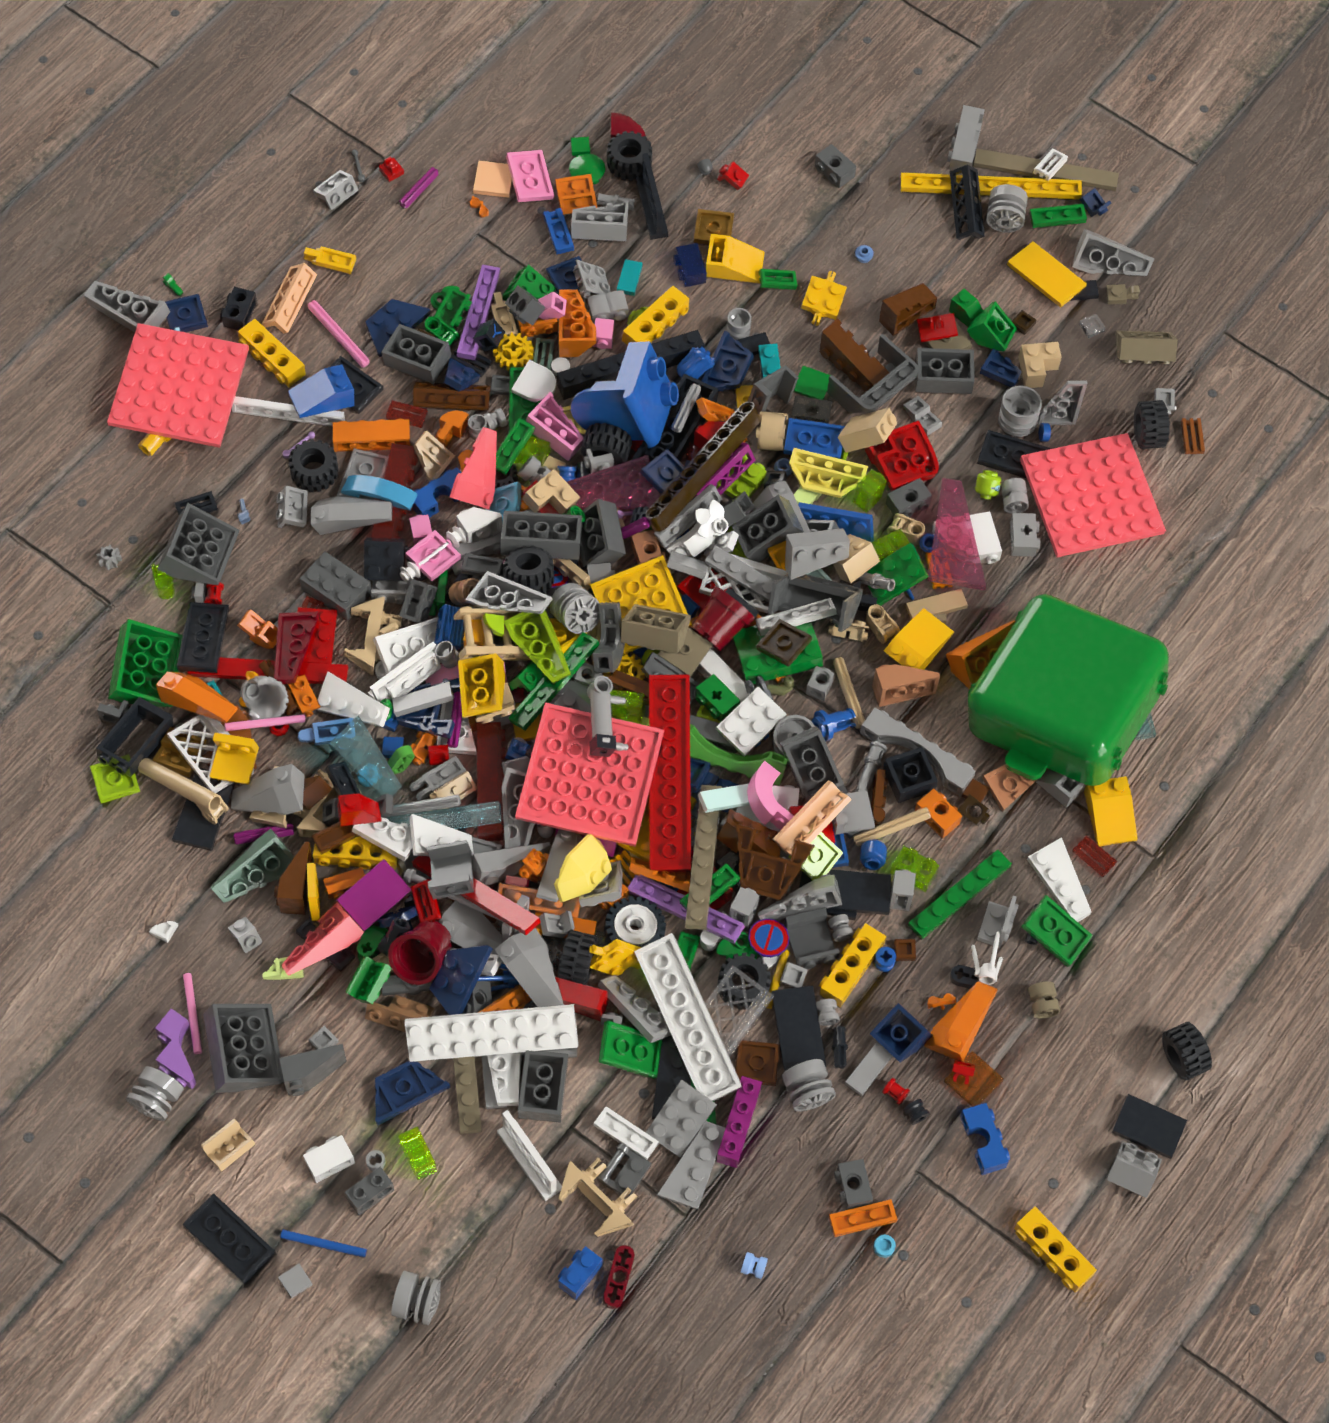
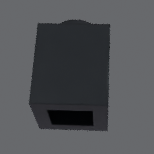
(489, 335)

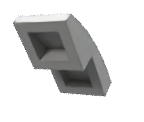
(920, 410)

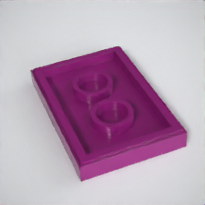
(374, 895)

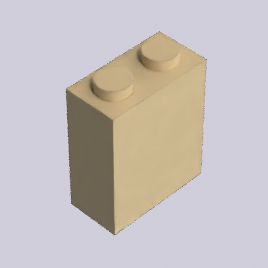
(867, 430)

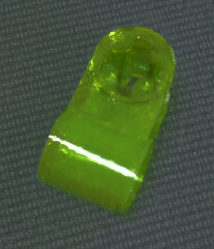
(162, 579)

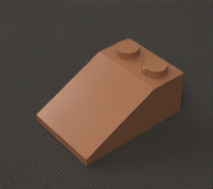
(903, 683)

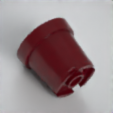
(721, 619)
(412, 959)

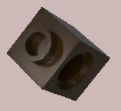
(968, 804)

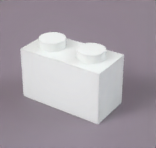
(328, 1158)

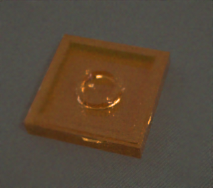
(980, 1085)

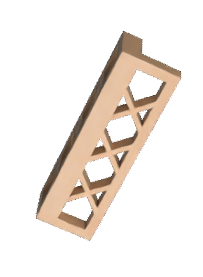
(290, 297)
(811, 817)

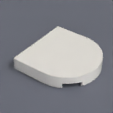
(534, 382)

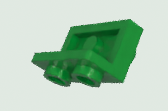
(453, 307)
(368, 980)

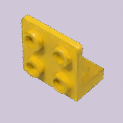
(234, 758)

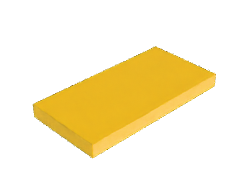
(1046, 274)

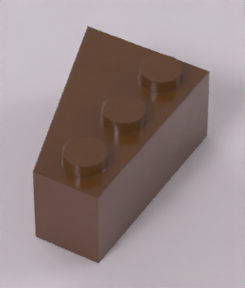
(906, 307)

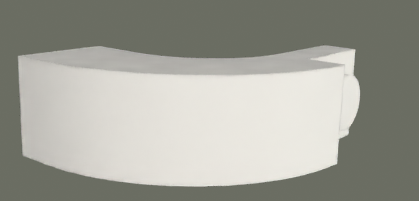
(691, 542)

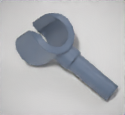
(244, 515)

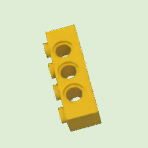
(671, 299)
(280, 355)
(364, 859)
(866, 937)
(1036, 1221)

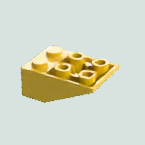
(733, 259)

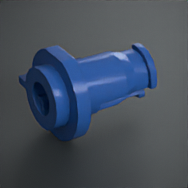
(833, 722)

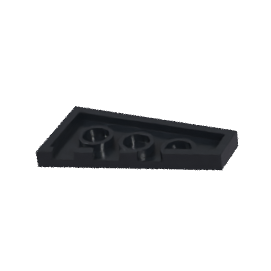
(670, 1073)

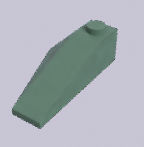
(255, 867)

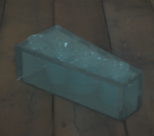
(364, 757)

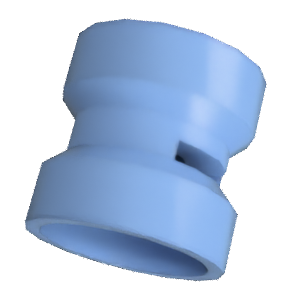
(749, 1263)

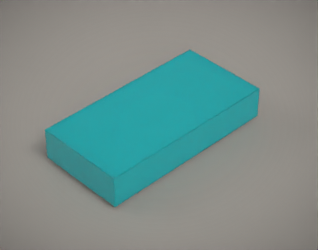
(630, 277)

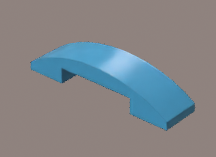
(381, 489)

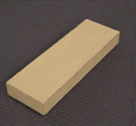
(938, 604)

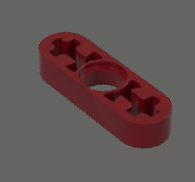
(628, 1263)

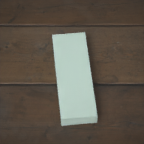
(724, 798)

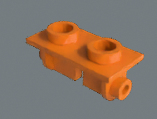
(304, 696)
(419, 751)
(533, 863)

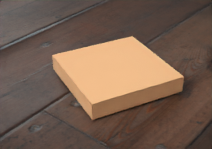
(493, 179)

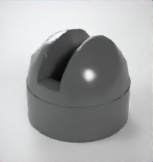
(705, 166)

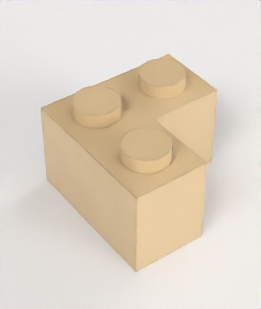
(1036, 360)
(553, 490)
(861, 559)

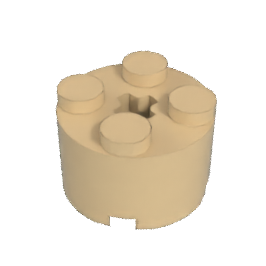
(772, 431)

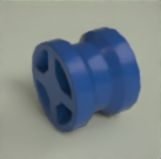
(567, 472)
(885, 964)

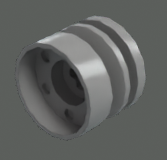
(1007, 208)
(1020, 411)
(575, 608)
(808, 1085)
(152, 1097)
(416, 1298)

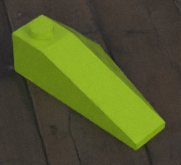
(539, 642)

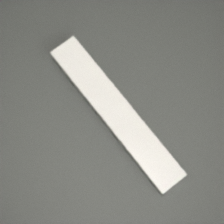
(282, 411)

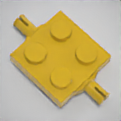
(823, 297)
(614, 957)

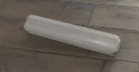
(686, 408)

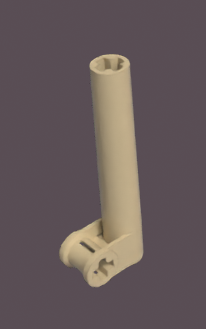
(208, 802)

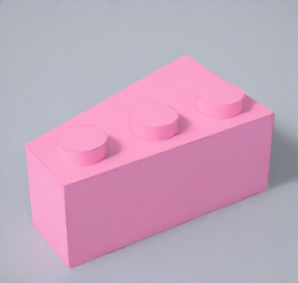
(555, 427)

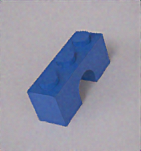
(426, 500)
(980, 1121)

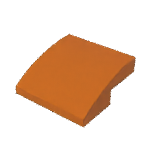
(575, 193)

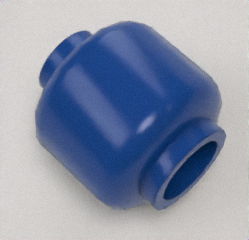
(873, 854)

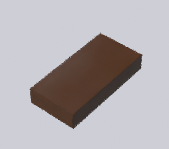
(333, 837)

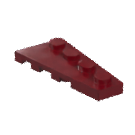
(292, 643)

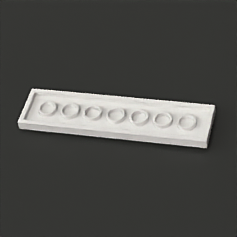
(688, 1018)
(491, 1033)

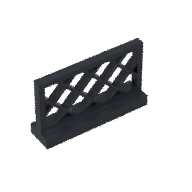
(650, 201)

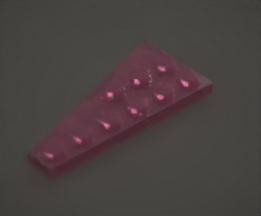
(618, 485)
(954, 546)

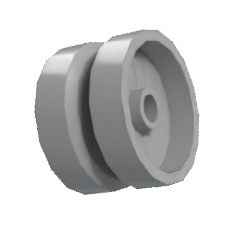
(788, 728)

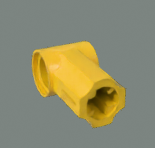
(151, 443)

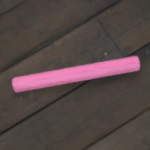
(338, 334)

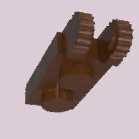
(878, 800)

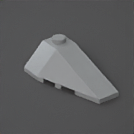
(1065, 405)
(783, 490)
(495, 865)

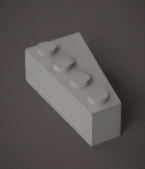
(126, 306)

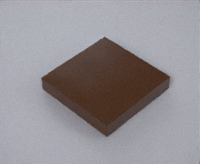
(758, 1061)

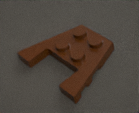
(768, 873)

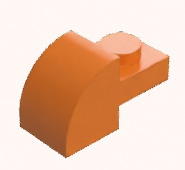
(452, 424)
(260, 631)

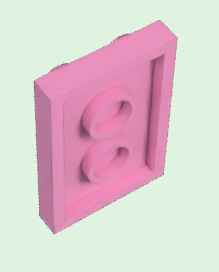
(530, 176)

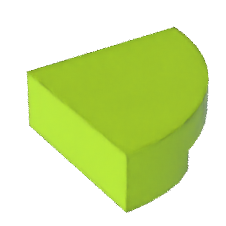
(495, 623)

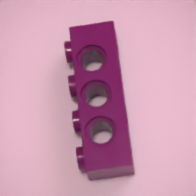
(739, 1122)

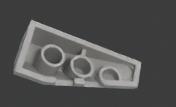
(1103, 255)
(346, 513)
(503, 594)
(273, 791)
(516, 832)
(562, 845)
(812, 896)
(470, 928)
(530, 964)

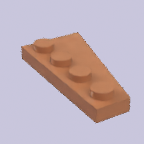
(1006, 785)

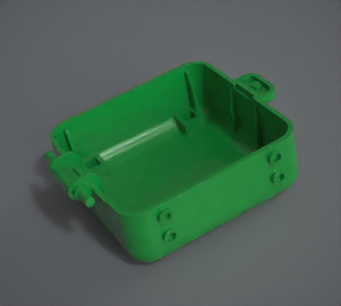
(1067, 691)

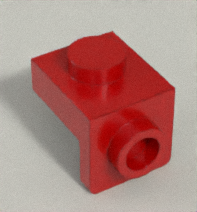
(733, 174)

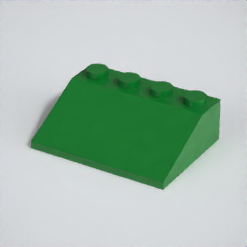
(141, 661)
(759, 664)

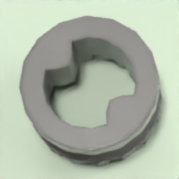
(373, 1154)

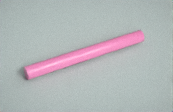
(264, 722)
(192, 1013)

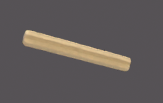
(848, 690)
(892, 826)

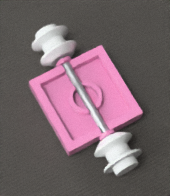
(433, 555)

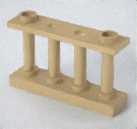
(471, 650)

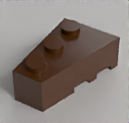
(763, 836)

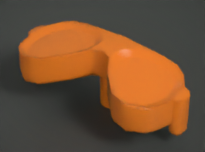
(476, 203)
(946, 1000)

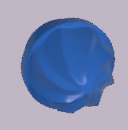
(926, 542)

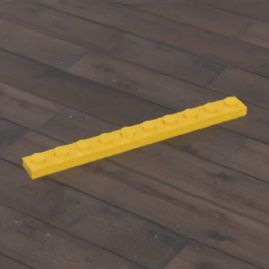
(1032, 186)

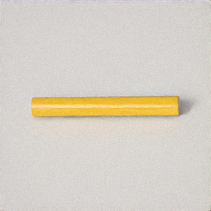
(778, 974)

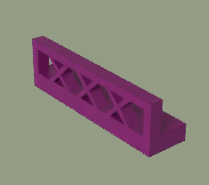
(733, 461)

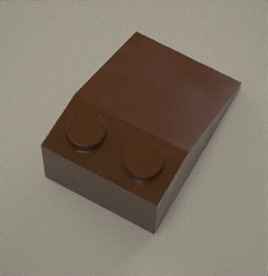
(293, 885)

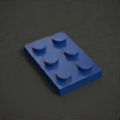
(813, 437)

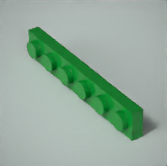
(546, 690)
(959, 894)

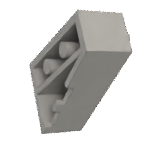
(967, 137)
(601, 222)

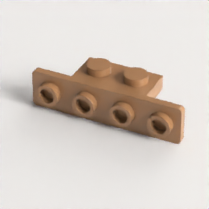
(397, 1012)

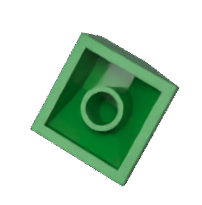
(992, 328)

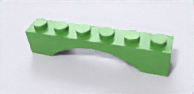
(747, 765)

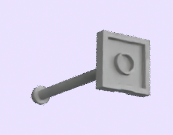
(507, 931)

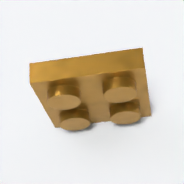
(712, 222)

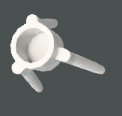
(988, 972)

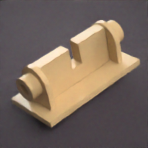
(856, 631)

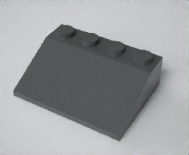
(198, 547)
(242, 1046)

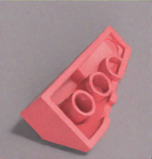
(477, 480)
(334, 934)

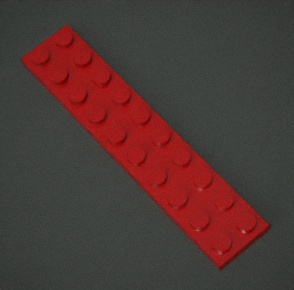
(671, 778)

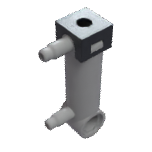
(603, 741)

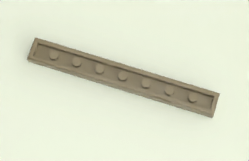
(1025, 166)

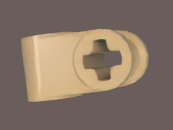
(908, 526)
(882, 627)

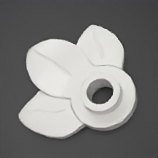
(709, 518)

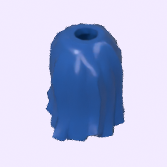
(695, 363)

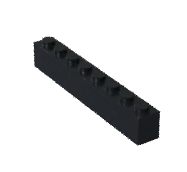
(607, 369)

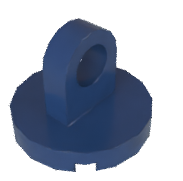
(404, 913)

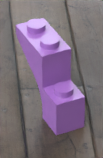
(172, 1059)

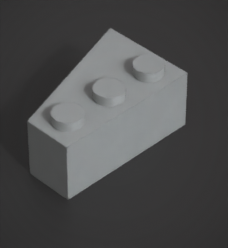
(814, 551)

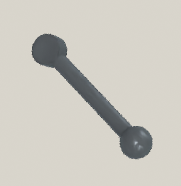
(361, 178)

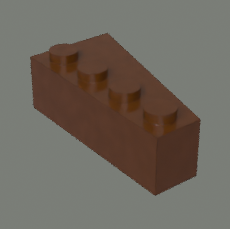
(850, 357)

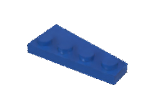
(852, 522)

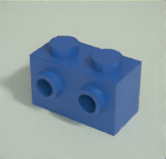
(580, 1272)

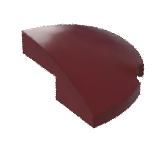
(623, 123)

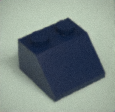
(901, 1033)

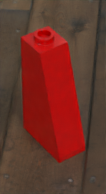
(586, 999)

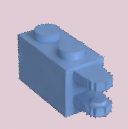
(323, 732)

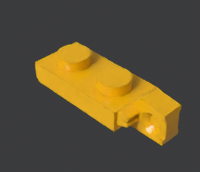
(331, 259)

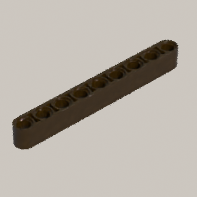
(703, 466)

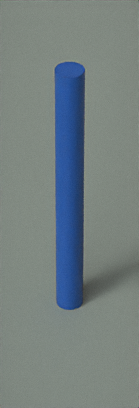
(323, 1243)

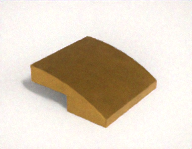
(172, 759)

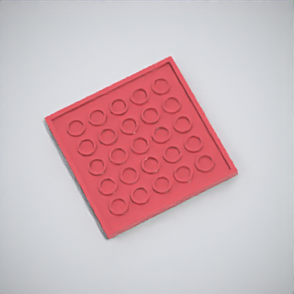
(178, 385)
(1092, 495)
(585, 791)

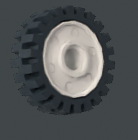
(634, 913)

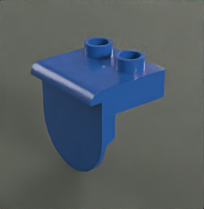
(635, 401)

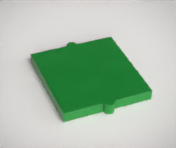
(812, 383)

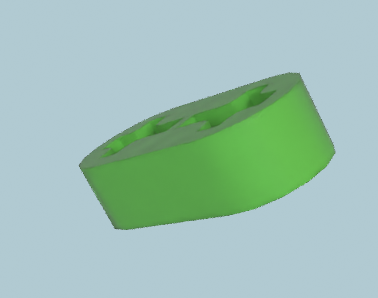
(401, 759)

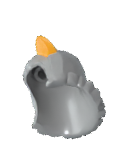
(263, 696)

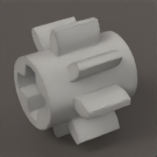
(109, 557)

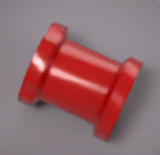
(210, 595)
(896, 1091)

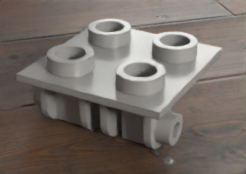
(590, 279)

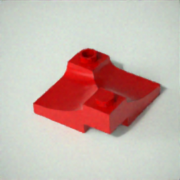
(904, 456)

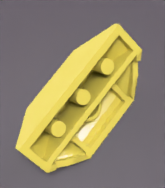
(825, 473)
(582, 869)

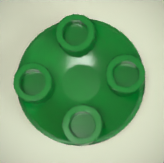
(587, 164)

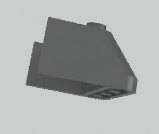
(901, 372)
(809, 589)

